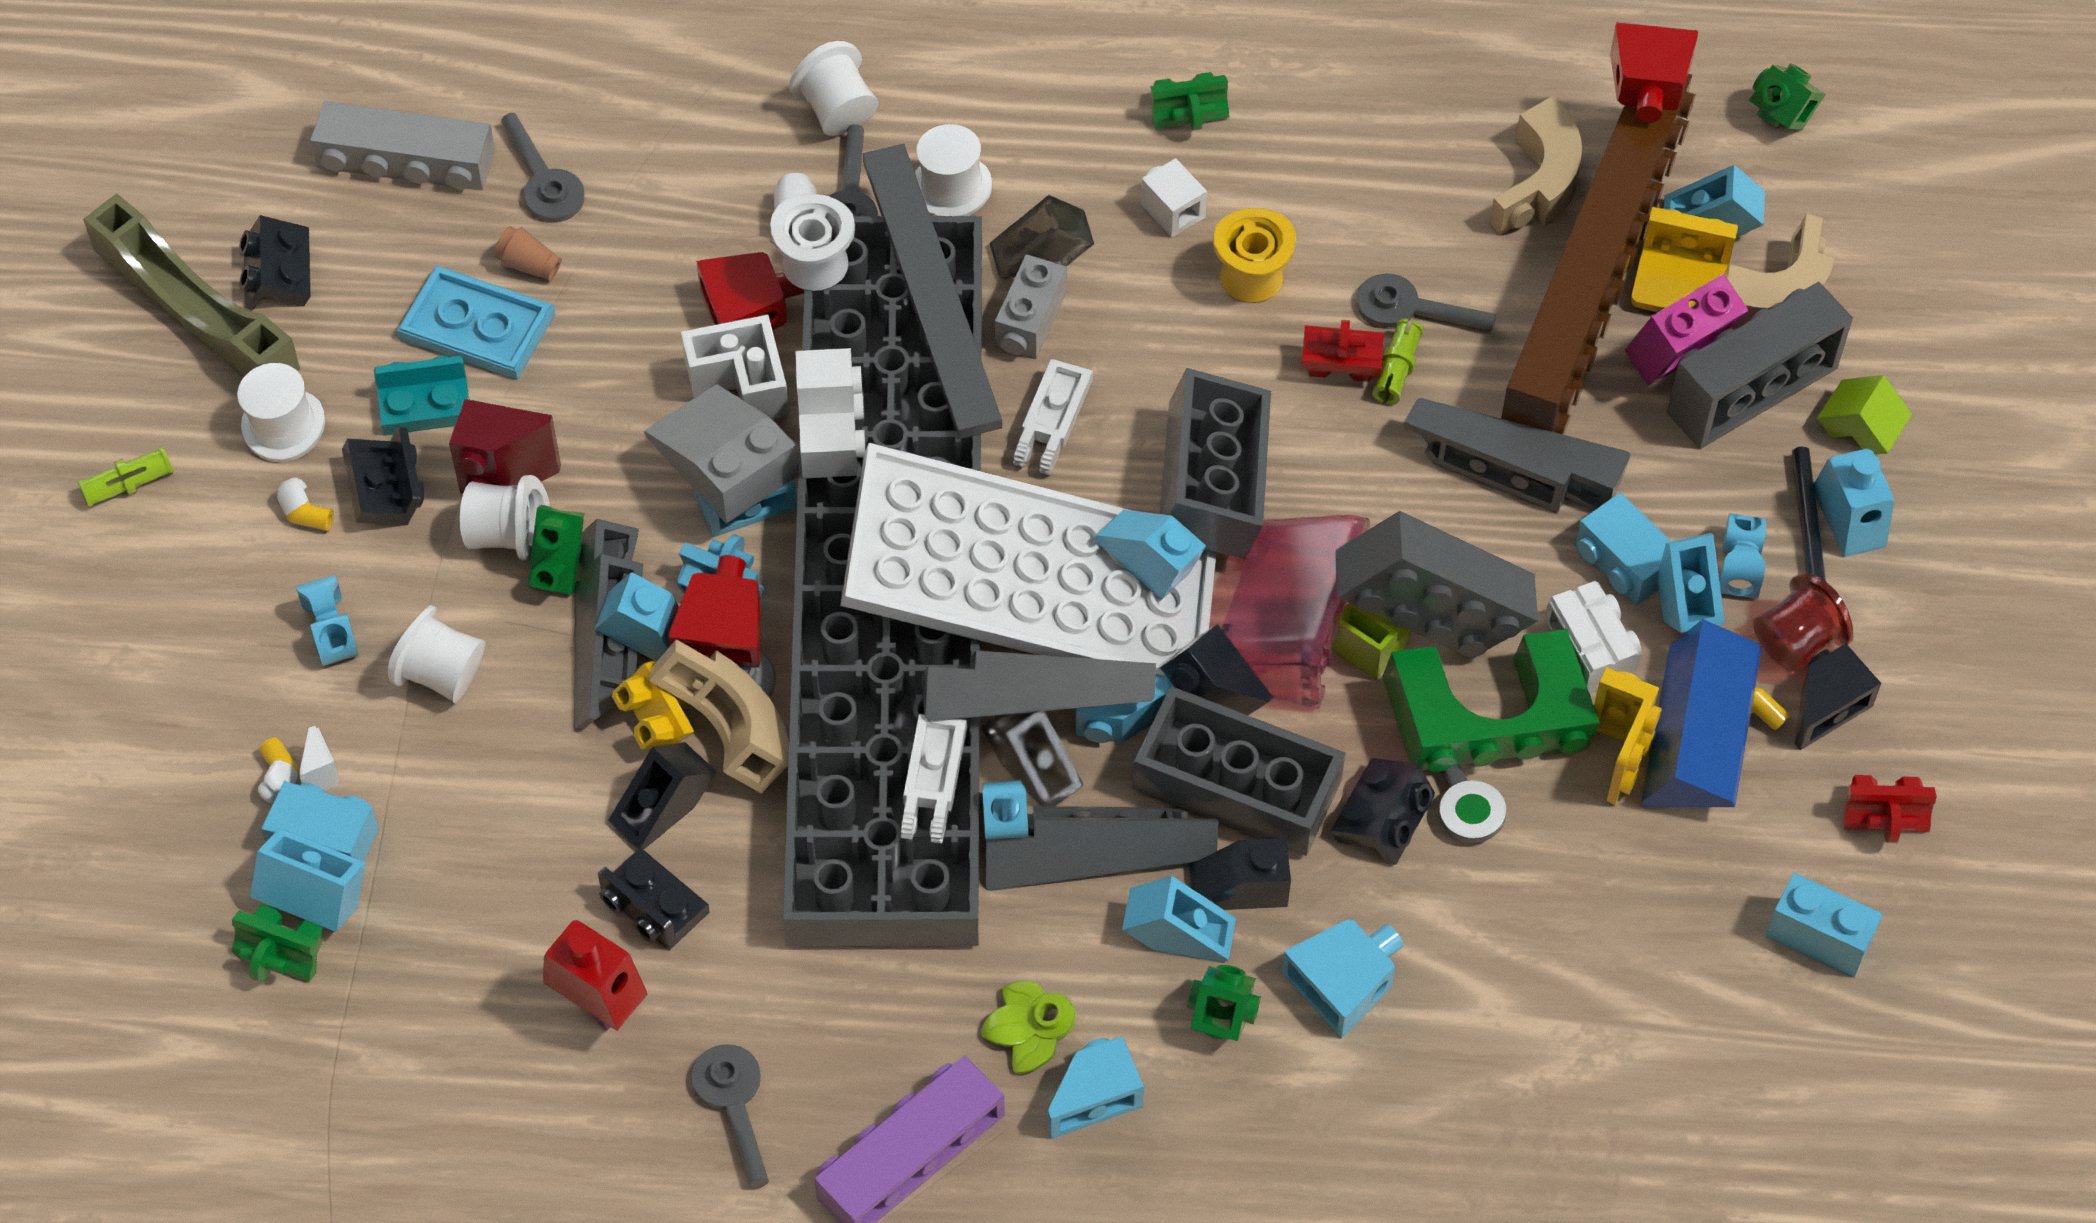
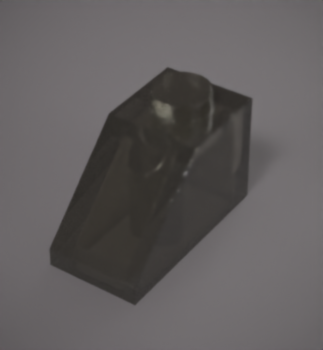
(1047, 231)
(1034, 755)

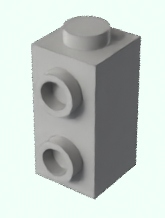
(1030, 306)

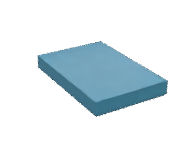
(476, 321)

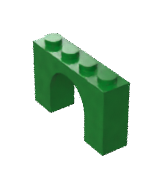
(1446, 734)

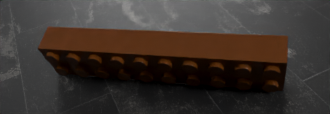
(1593, 268)

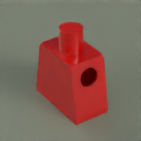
(1651, 67)
(744, 288)
(721, 614)
(585, 969)

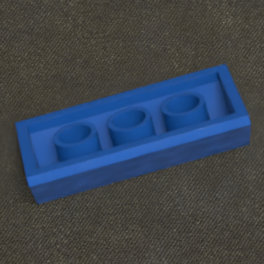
(1702, 719)

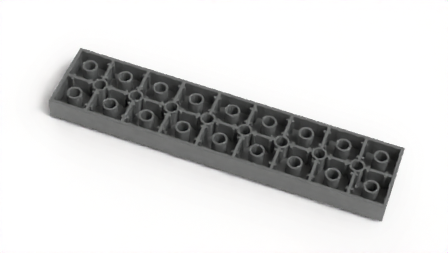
(860, 671)

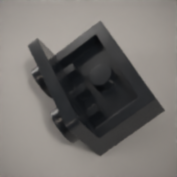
(275, 262)
(383, 479)
(1385, 808)

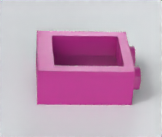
(1681, 328)

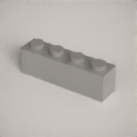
(403, 145)

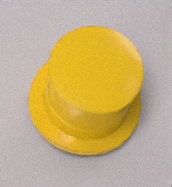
(1253, 252)

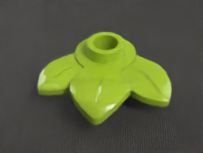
(1022, 1024)

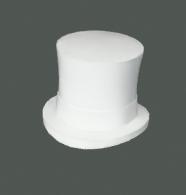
(834, 87)
(951, 171)
(813, 239)
(278, 415)
(501, 515)
(436, 657)

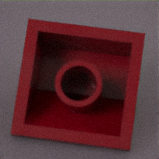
(502, 445)

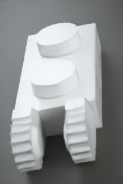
(1053, 412)
(933, 773)

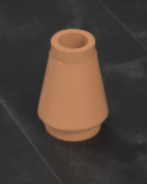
(526, 254)

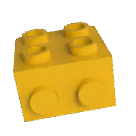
(1679, 257)
(1628, 714)

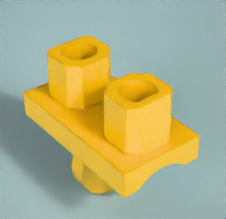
(657, 710)

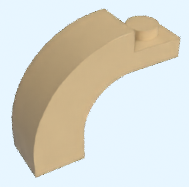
(1555, 146)
(1804, 268)
(735, 705)

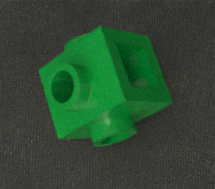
(1785, 96)
(1213, 1013)

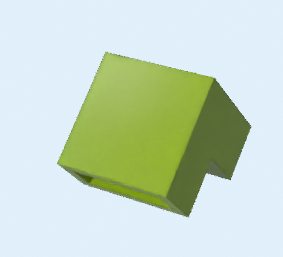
(1867, 411)
(1368, 640)

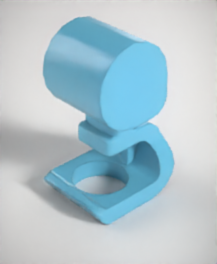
(1744, 544)
(330, 631)
(1005, 810)

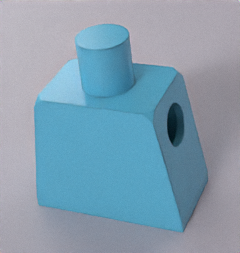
(1855, 501)
(1343, 971)

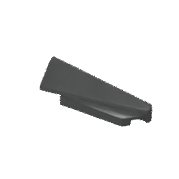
(1518, 457)
(600, 660)
(1032, 683)
(1095, 842)

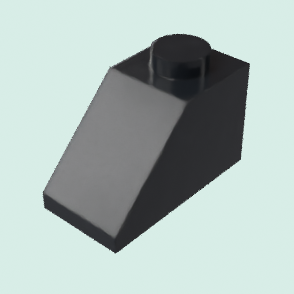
(1217, 672)
(1833, 693)
(661, 793)
(1245, 875)

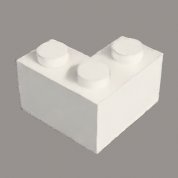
(740, 358)
(828, 406)

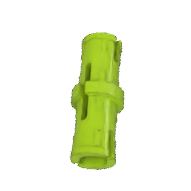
(1398, 361)
(95, 488)

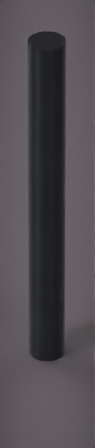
(1808, 512)

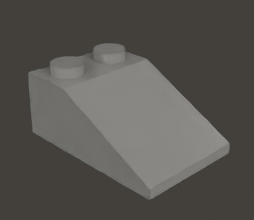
(726, 450)

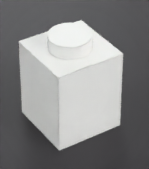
(1173, 197)

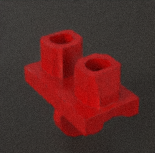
(1342, 351)
(1889, 808)

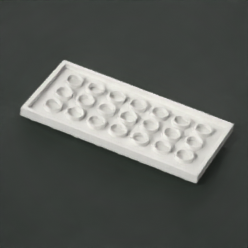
(1008, 565)

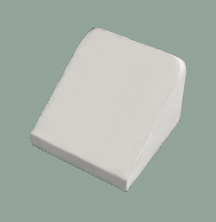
(317, 762)

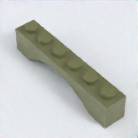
(144, 258)

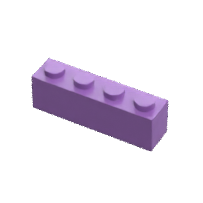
(910, 1144)

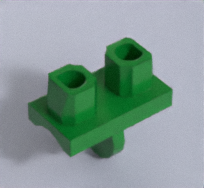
(1189, 101)
(555, 549)
(274, 947)

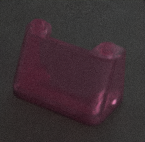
(1289, 603)

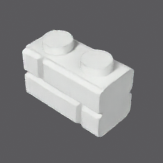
(1594, 631)

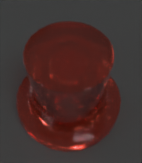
(1804, 623)

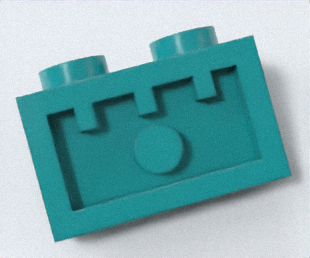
(421, 393)

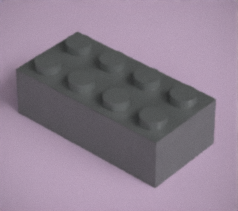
(1758, 364)
(1217, 460)
(1436, 585)
(1238, 770)

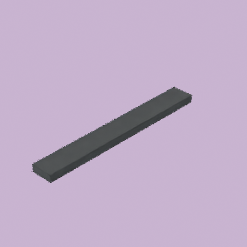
(932, 292)

